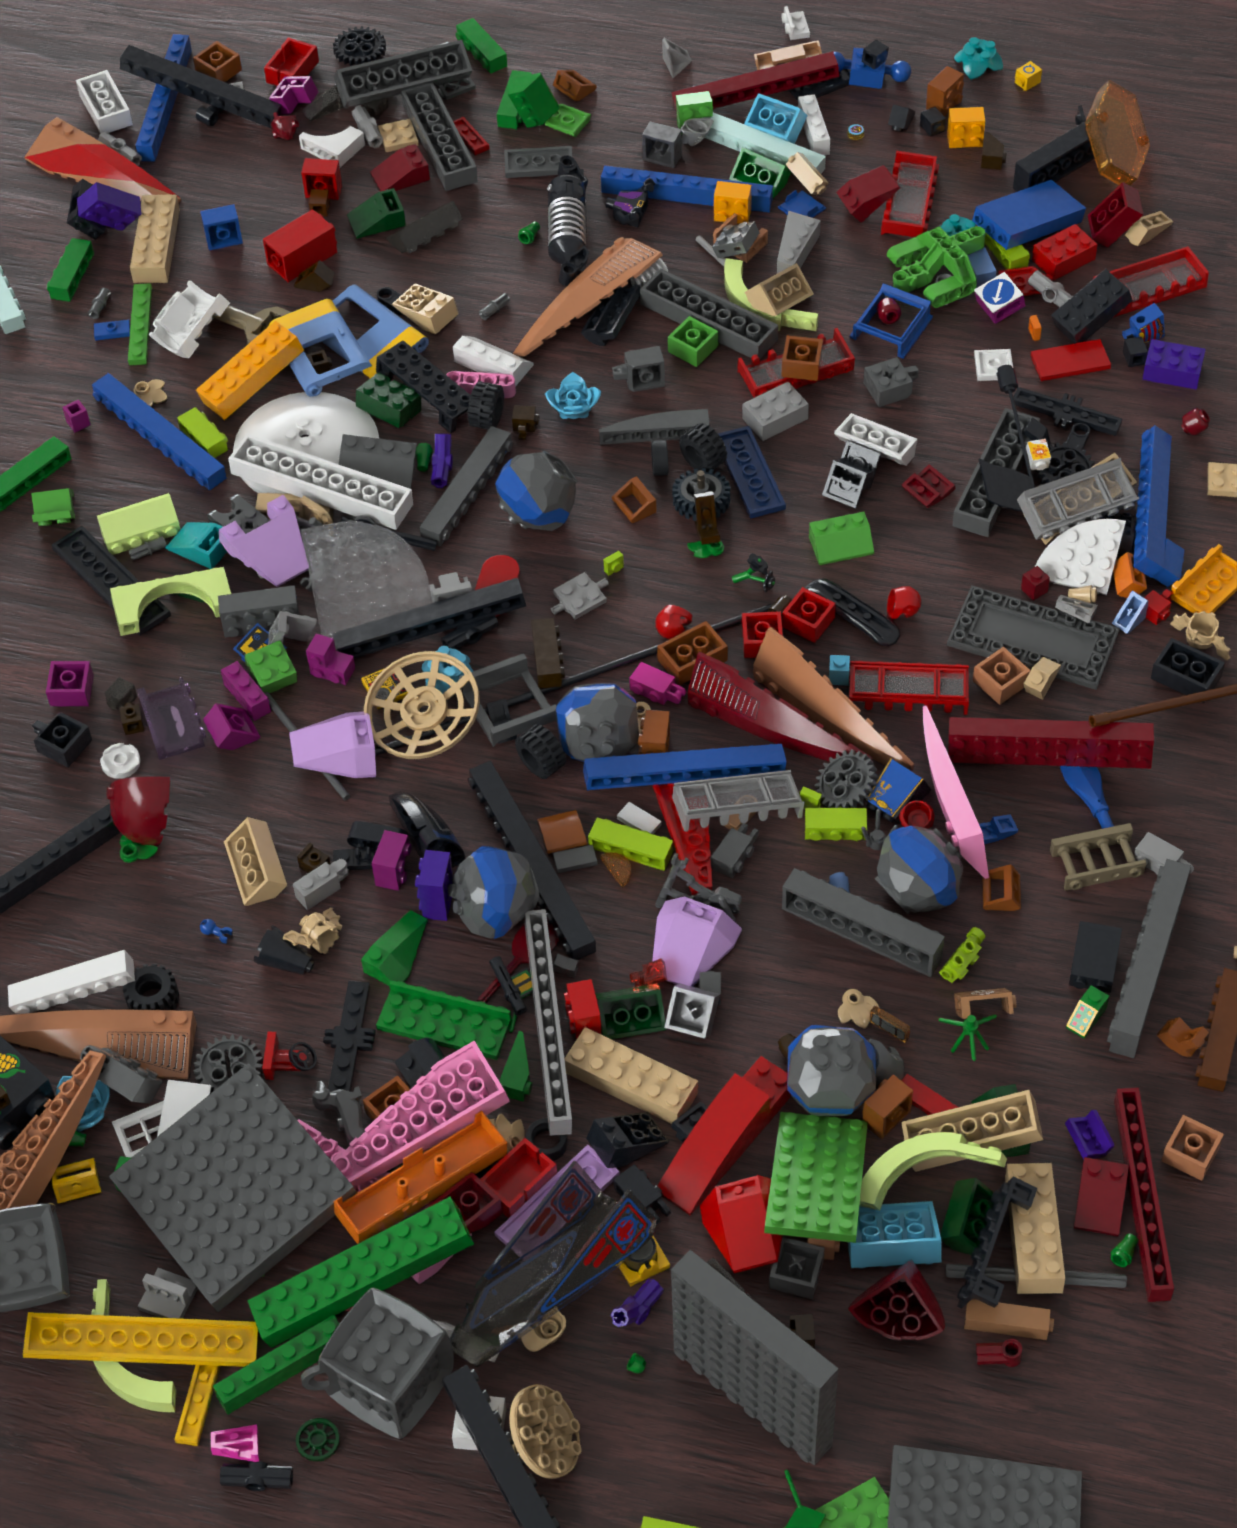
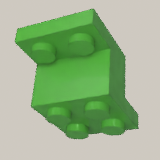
(53, 506)

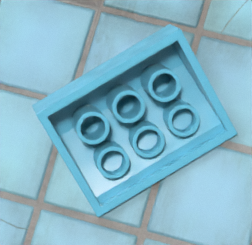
(896, 1236)

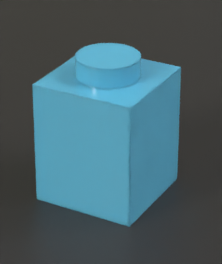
(839, 669)

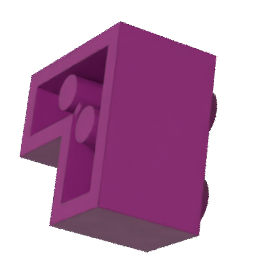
(294, 91)
(327, 662)
(390, 860)

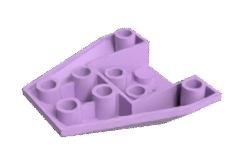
(336, 746)
(692, 938)

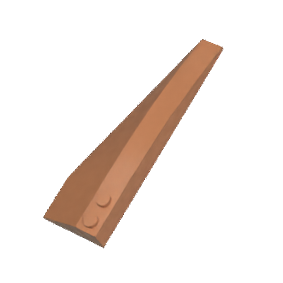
(796, 681)

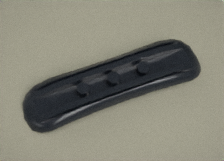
(857, 612)

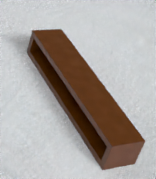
(1221, 1034)

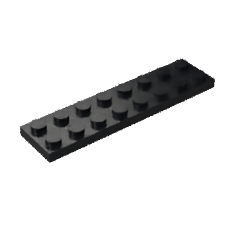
(104, 572)

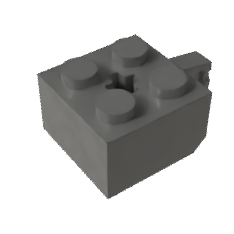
(642, 369)
(889, 381)

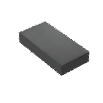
(575, 858)

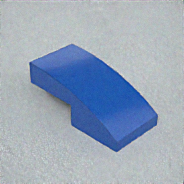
(998, 828)

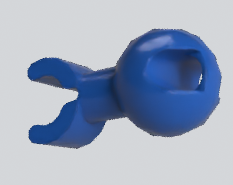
(209, 927)

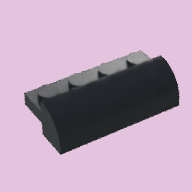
(610, 315)
(419, 1059)

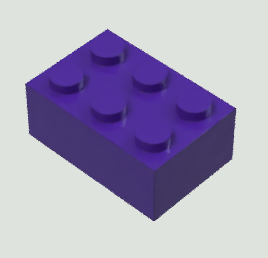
(109, 206)
(1173, 364)
(433, 885)

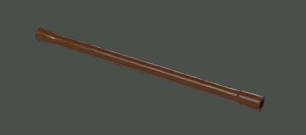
(1105, 718)

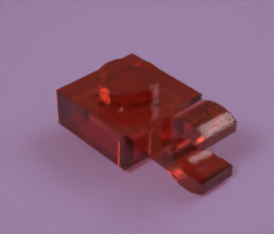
(651, 974)

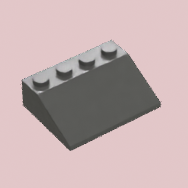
(379, 458)

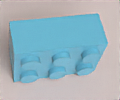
(776, 118)

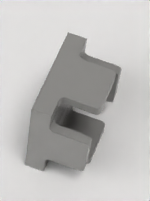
(449, 587)

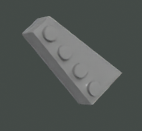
(797, 240)

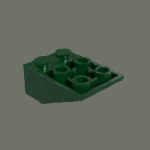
(377, 214)

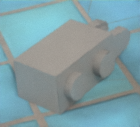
(1156, 852)
(320, 883)

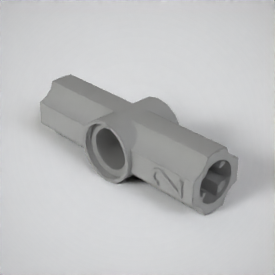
(367, 126)
(120, 146)
(1045, 287)

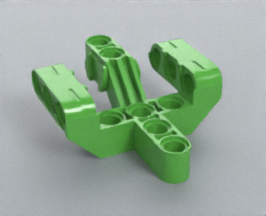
(935, 250)

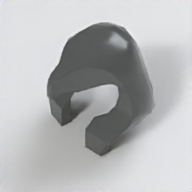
(887, 1062)

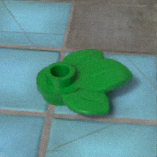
(706, 550)
(138, 851)

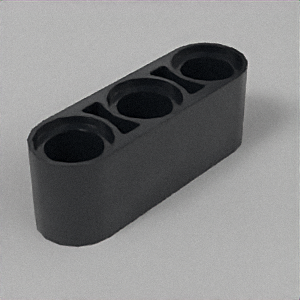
(369, 834)

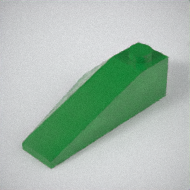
(395, 950)

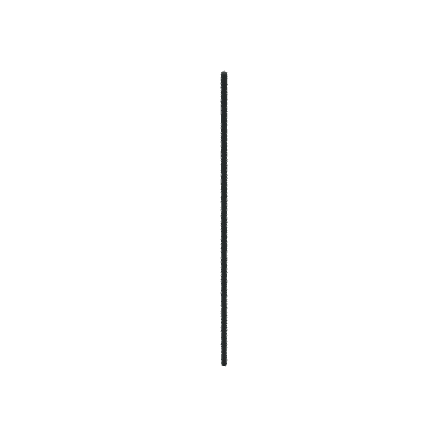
(574, 679)

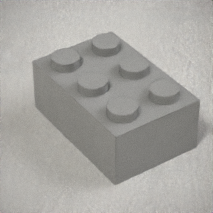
(775, 411)

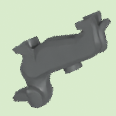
(346, 1105)

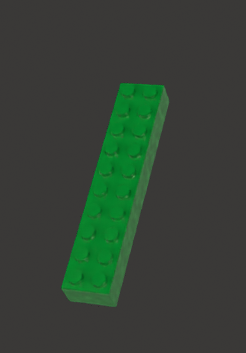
(350, 1274)

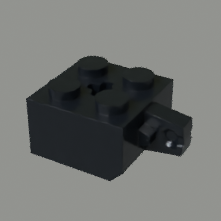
(61, 738)

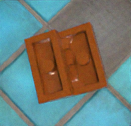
(562, 831)

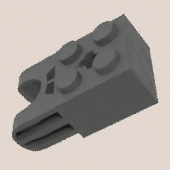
(243, 513)
(126, 1076)

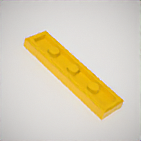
(196, 1404)

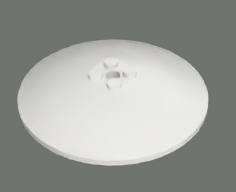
(319, 416)

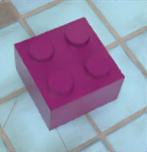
(69, 683)

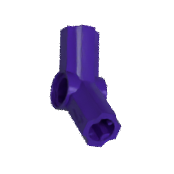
(441, 460)
(637, 1307)

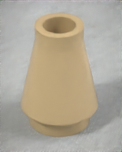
(1085, 593)

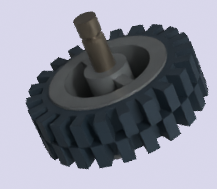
(696, 483)

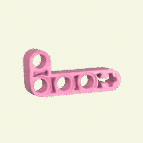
(468, 380)

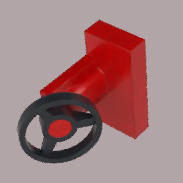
(285, 1059)

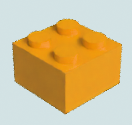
(966, 127)
(732, 199)

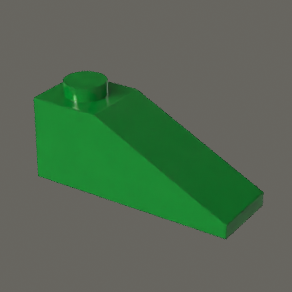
(516, 1074)

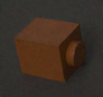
(320, 201)

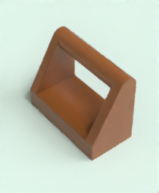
(574, 88)
(637, 488)
(1012, 894)

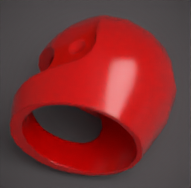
(906, 601)
(669, 622)
(917, 814)

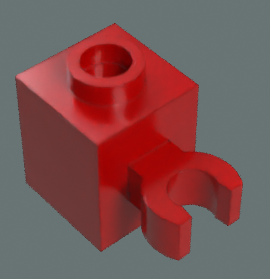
(1158, 606)

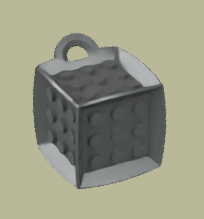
(31, 1257)
(384, 1363)

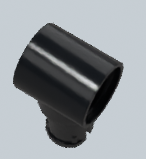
(208, 115)

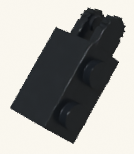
(642, 1188)

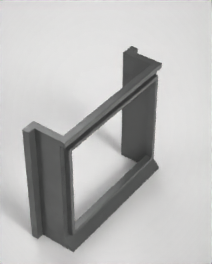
(501, 673)

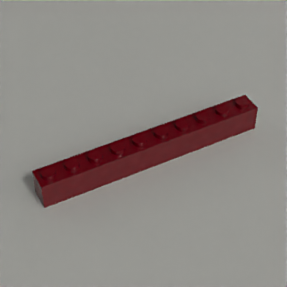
(767, 80)
(1143, 1195)

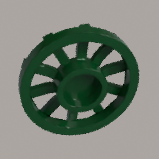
(317, 1439)

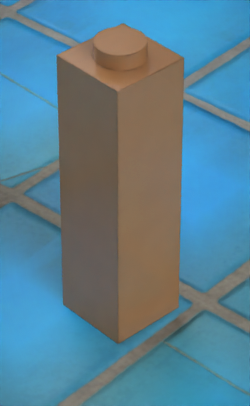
(1009, 1319)

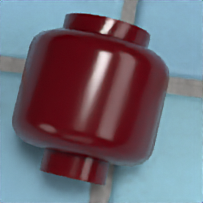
(888, 310)
(1195, 421)

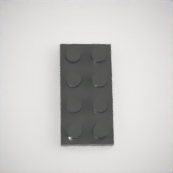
(534, 161)

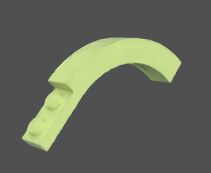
(736, 294)
(915, 1150)
(136, 1390)

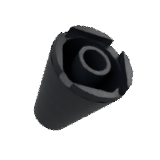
(282, 953)

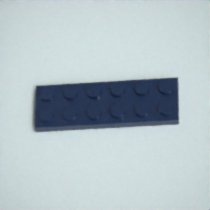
(751, 473)

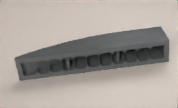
(653, 427)

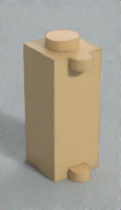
(807, 174)

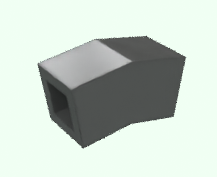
(565, 966)

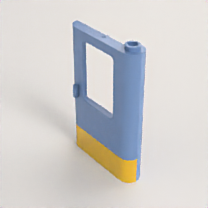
(315, 325)
(383, 335)

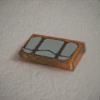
(890, 1024)

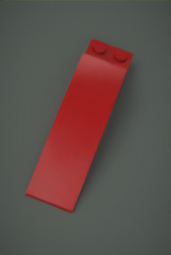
(724, 1133)

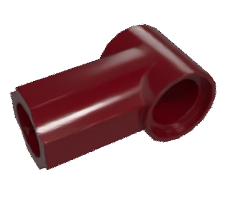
(996, 1353)

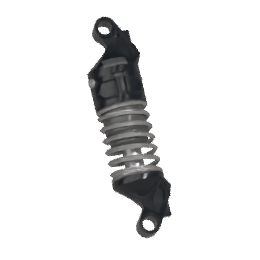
(568, 219)

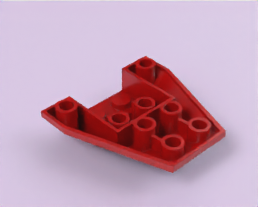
(736, 1222)

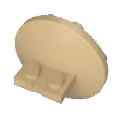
(543, 1431)

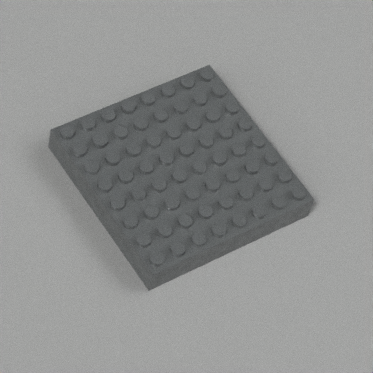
(233, 1186)
(753, 1358)

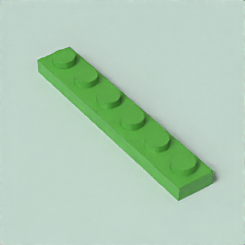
(140, 324)

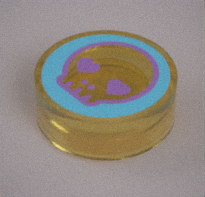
(855, 131)

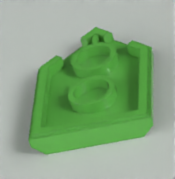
(568, 120)

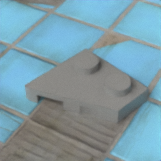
(1076, 608)

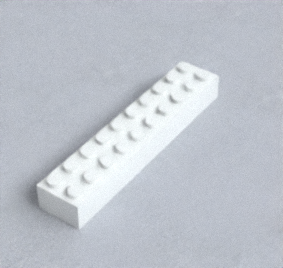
(321, 481)

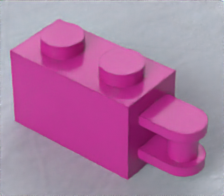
(655, 684)

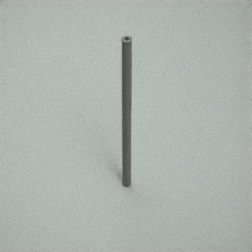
(291, 727)

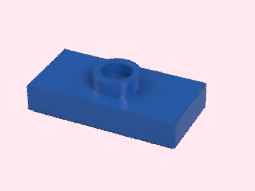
(112, 330)

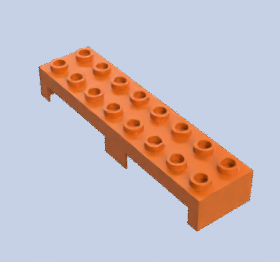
(421, 1179)

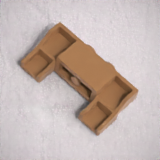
(787, 54)

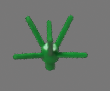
(970, 1028)

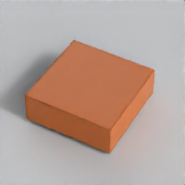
(1034, 328)

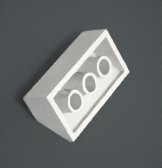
(489, 359)
(889, 442)

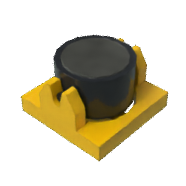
(645, 1263)

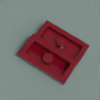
(928, 486)

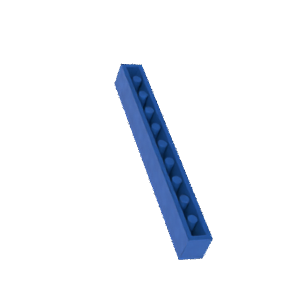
(161, 103)
(678, 187)
(159, 431)
(1153, 501)
(681, 766)

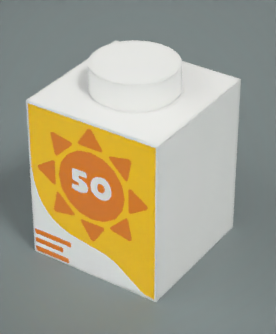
(1038, 454)

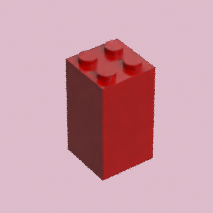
(300, 245)

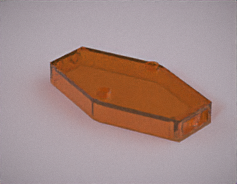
(1117, 134)

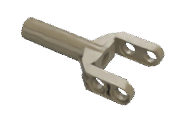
(251, 324)

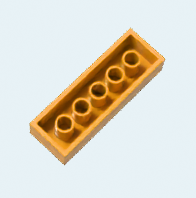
(250, 370)

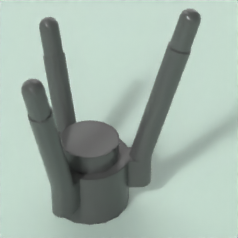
(877, 836)

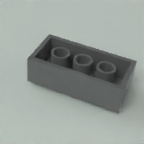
(244, 610)

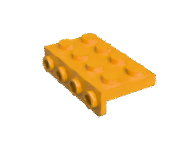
(1208, 583)

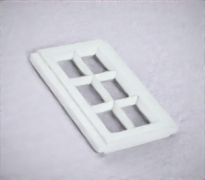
(133, 1119)

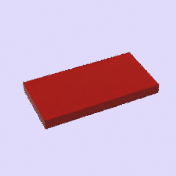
(1070, 360)

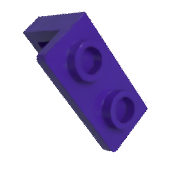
(1090, 1135)

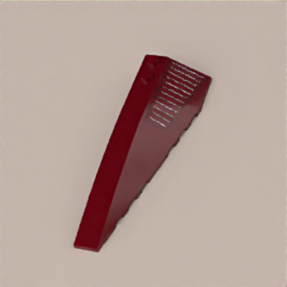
(736, 700)

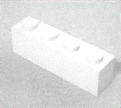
(814, 125)

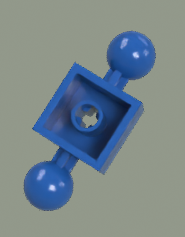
(868, 77)

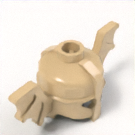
(1202, 632)
(317, 931)

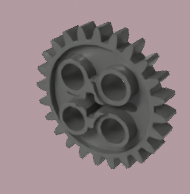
(846, 780)
(208, 1070)

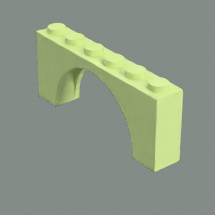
(132, 599)

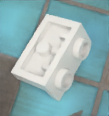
(795, 24)

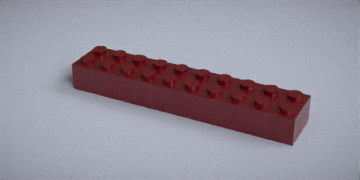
(1050, 742)

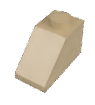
(1041, 677)

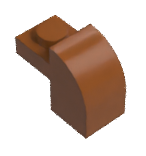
(1181, 1037)

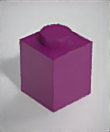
(76, 416)

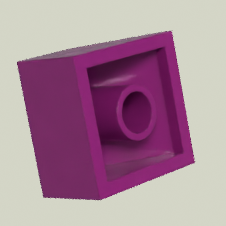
(230, 727)

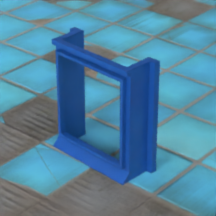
(914, 330)

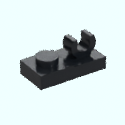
(356, 858)
(687, 1121)

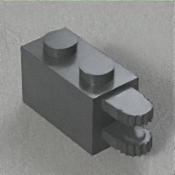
(733, 851)

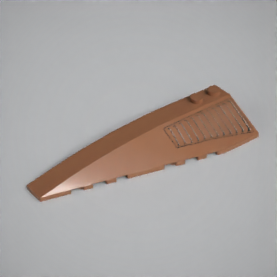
(584, 293)
(153, 1037)

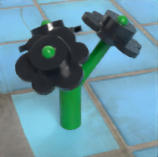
(757, 563)

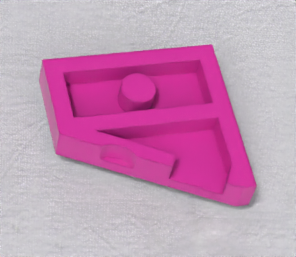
(236, 1443)

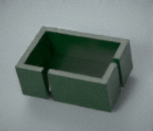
(388, 400)

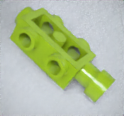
(963, 956)

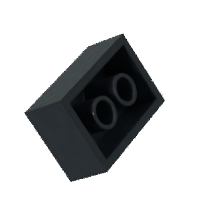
(1186, 669)

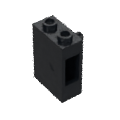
(88, 227)

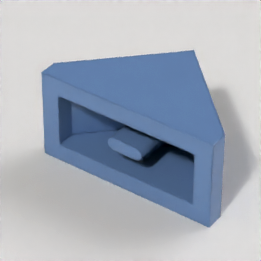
(1131, 612)

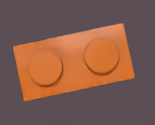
(1127, 577)

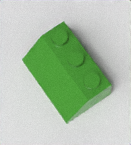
(841, 538)

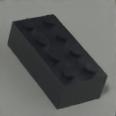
(1092, 307)

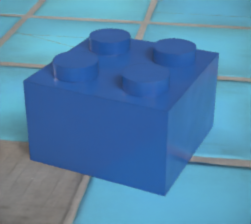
(221, 227)

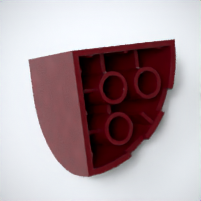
(139, 807)
(900, 1306)

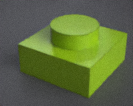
(613, 563)

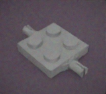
(579, 596)

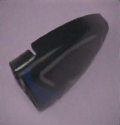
(433, 830)

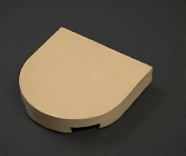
(311, 509)

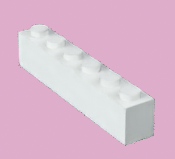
(71, 983)

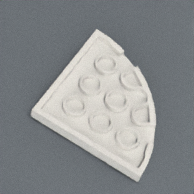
(1084, 555)

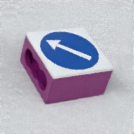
(999, 297)

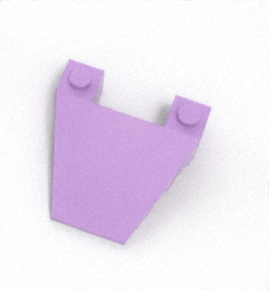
(272, 548)

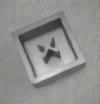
(662, 144)
(692, 1010)

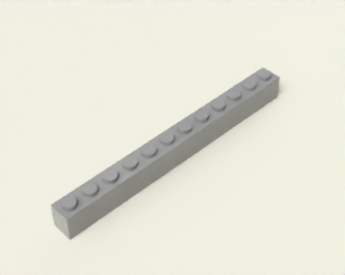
(548, 1023)

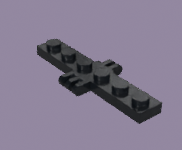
(1067, 411)
(349, 1036)

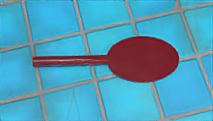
(520, 954)

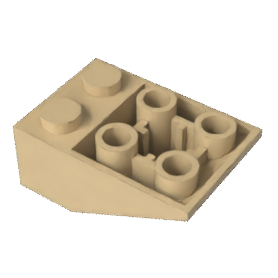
(427, 308)

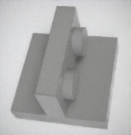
(167, 1294)

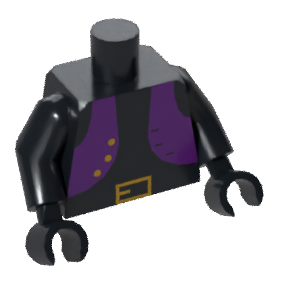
(631, 205)

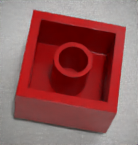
(322, 175)
(808, 615)
(755, 628)
(582, 1007)

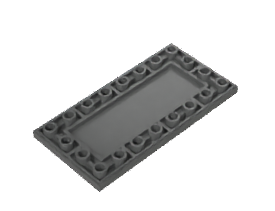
(1033, 632)

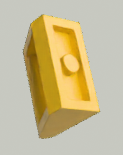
(76, 1185)

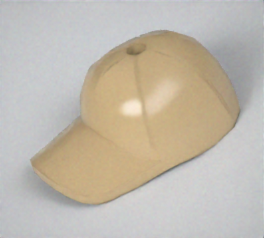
(540, 1336)

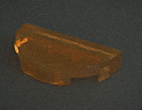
(618, 866)

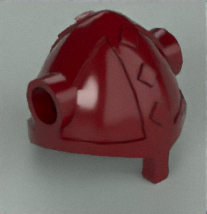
(284, 126)

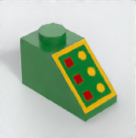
(1088, 1011)

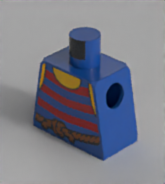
(1146, 324)

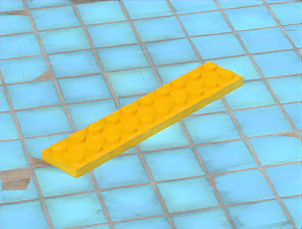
(140, 1339)

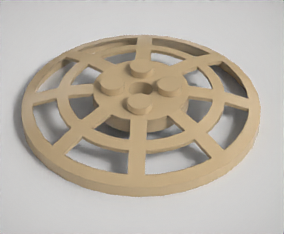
(419, 697)

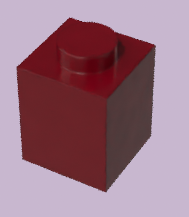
(1035, 583)

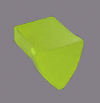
(810, 797)

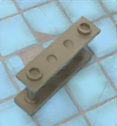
(1097, 839)

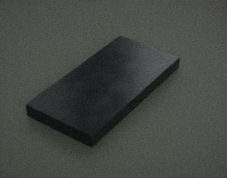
(823, 87)

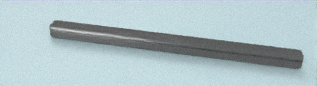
(1071, 1277)

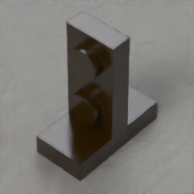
(706, 518)

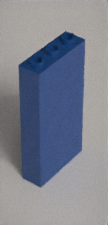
(1028, 214)

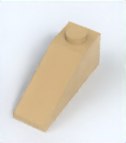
(1147, 228)

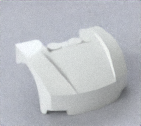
(185, 317)

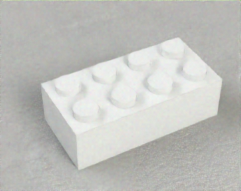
(104, 102)

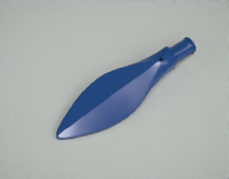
(1088, 786)

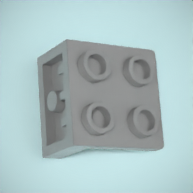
(291, 626)

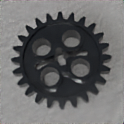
(359, 46)
(1063, 466)

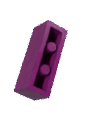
(245, 690)

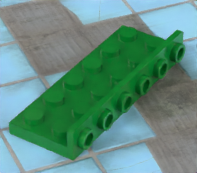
(444, 1018)

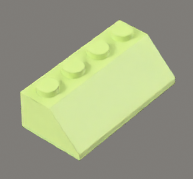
(138, 523)

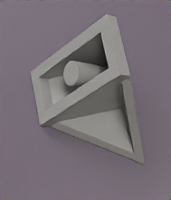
(674, 57)

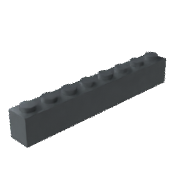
(466, 485)

